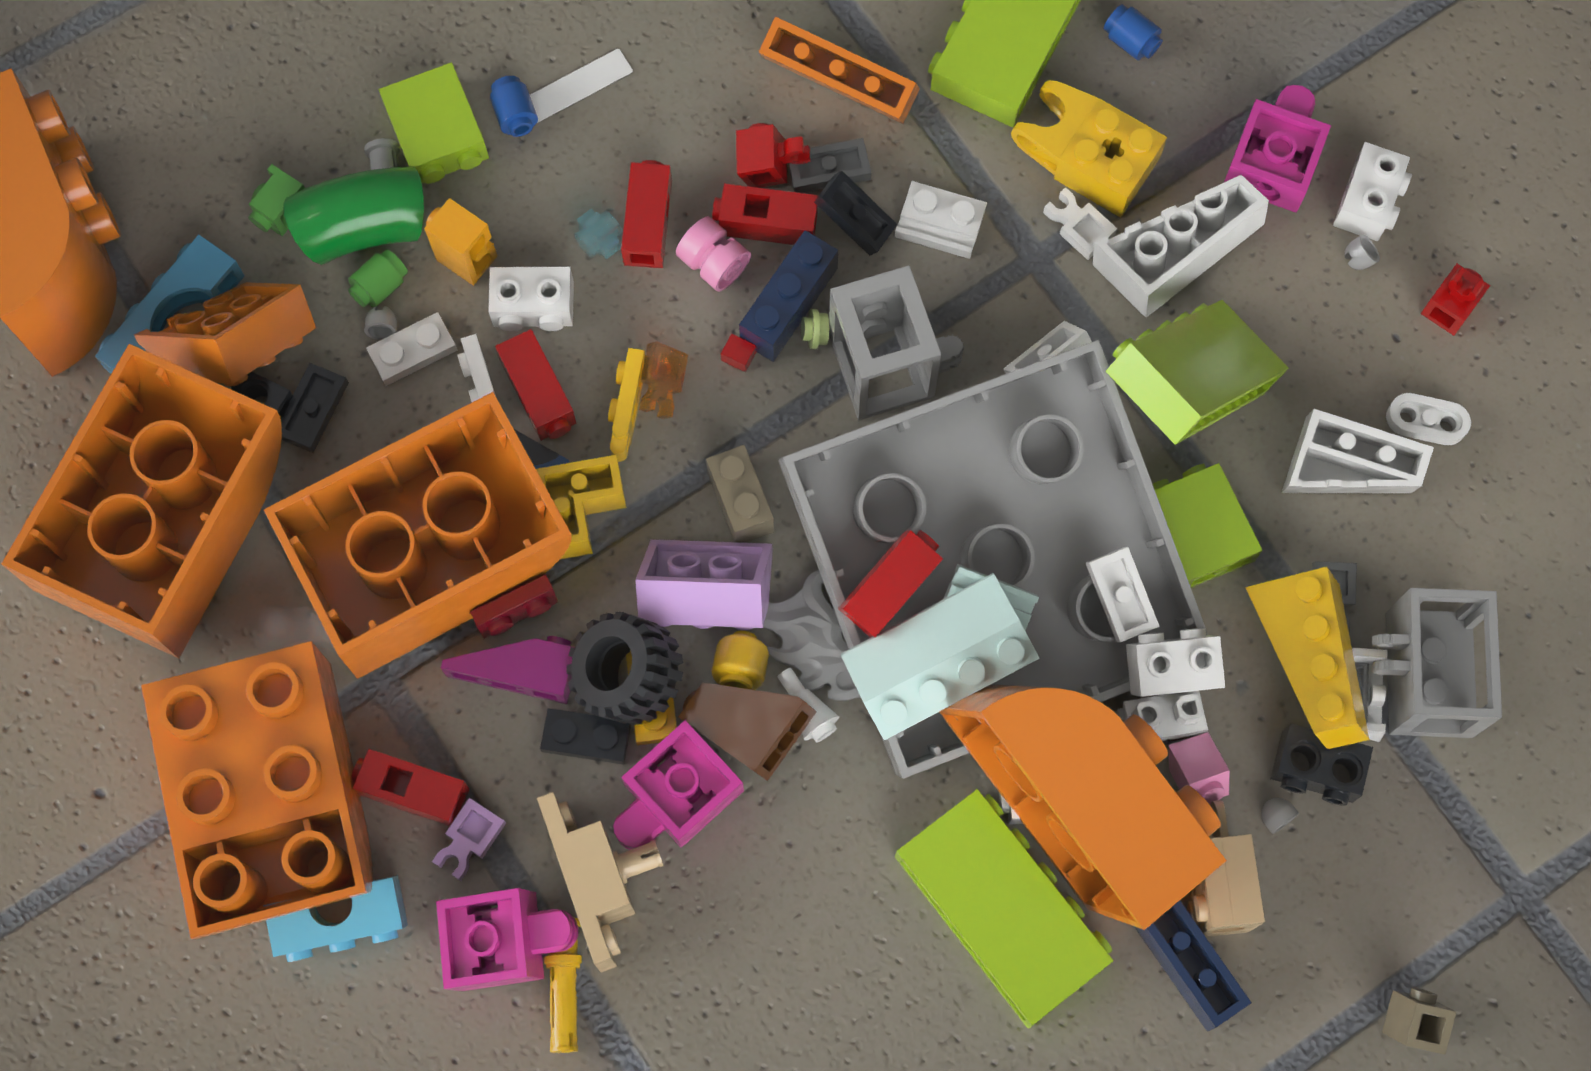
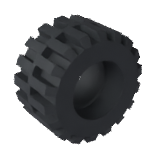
(597, 666)

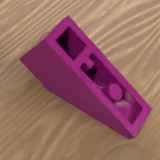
(523, 667)

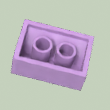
(705, 584)

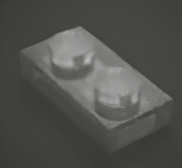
(289, 627)

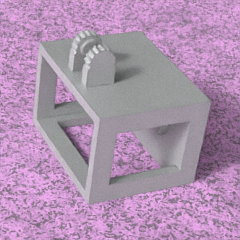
(877, 307)
(1434, 664)

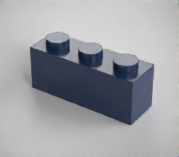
(789, 295)
(1194, 967)

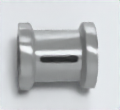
(382, 153)

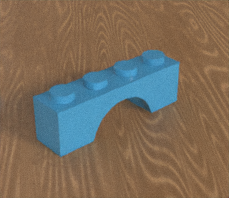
(194, 278)

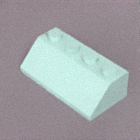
(939, 656)

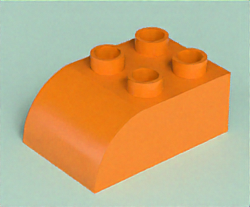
(52, 232)
(150, 501)
(420, 534)
(1092, 796)

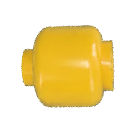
(740, 661)

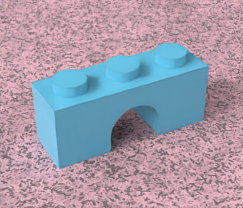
(372, 914)

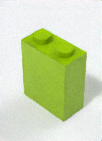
(434, 123)
(1206, 523)

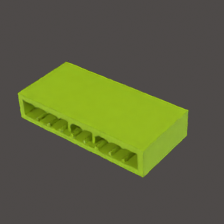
(999, 53)
(1195, 369)
(1004, 907)

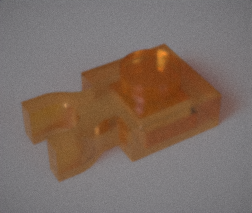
(664, 374)

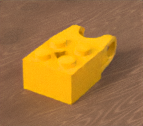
(1092, 147)

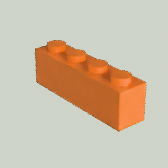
(839, 70)

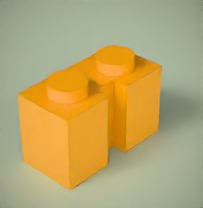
(460, 241)

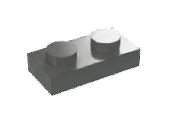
(828, 160)

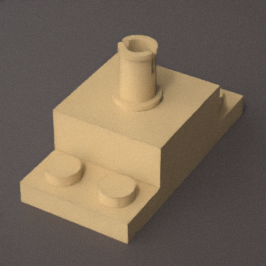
(595, 876)

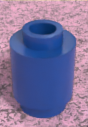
(1133, 32)
(513, 106)

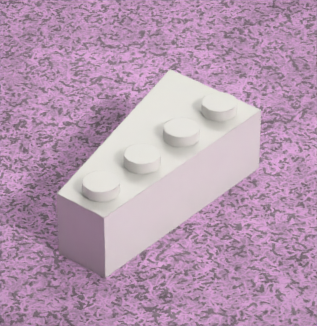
(1170, 251)

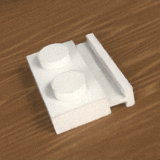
(940, 219)

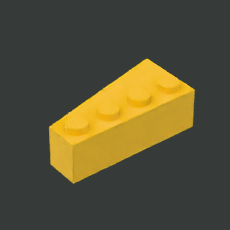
(1314, 646)

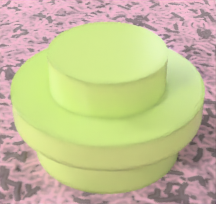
(815, 328)

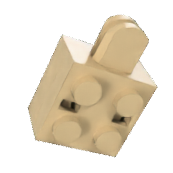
(1231, 895)

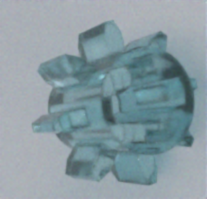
(598, 234)

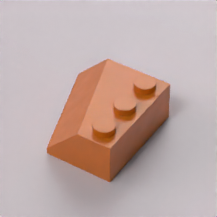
(234, 331)

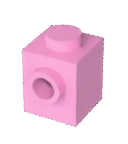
(1199, 765)

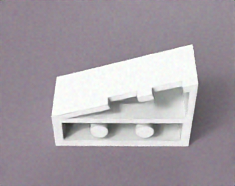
(1354, 458)

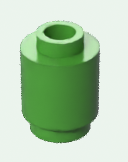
(377, 279)

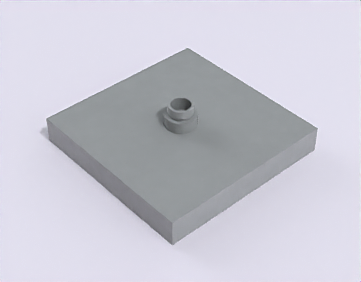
(1009, 483)

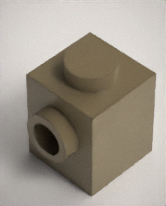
(1419, 1020)

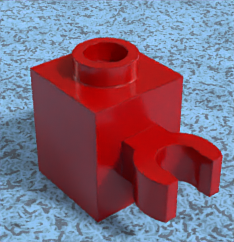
(764, 155)
(1455, 298)

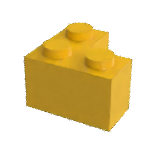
(584, 490)

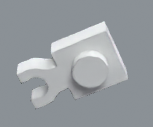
(1080, 226)

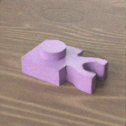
(471, 833)

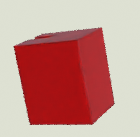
(738, 353)

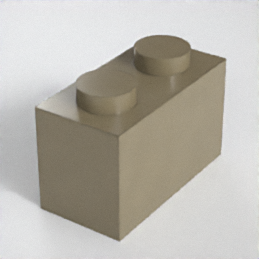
(740, 495)

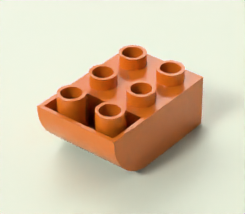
(258, 788)

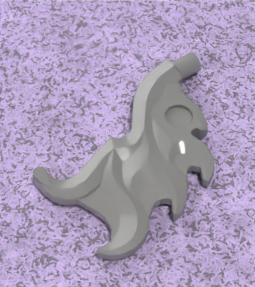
(811, 640)

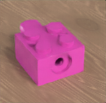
(1281, 147)
(678, 794)
(499, 944)

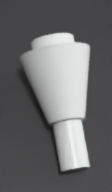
(823, 721)

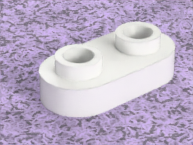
(1426, 419)

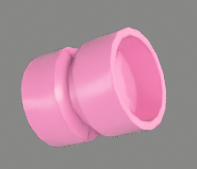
(709, 250)

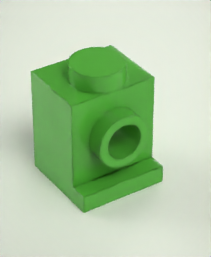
(269, 200)

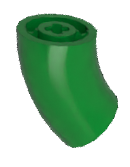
(356, 212)

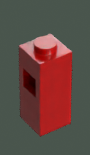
(765, 213)
(646, 214)
(536, 385)
(891, 582)
(409, 787)

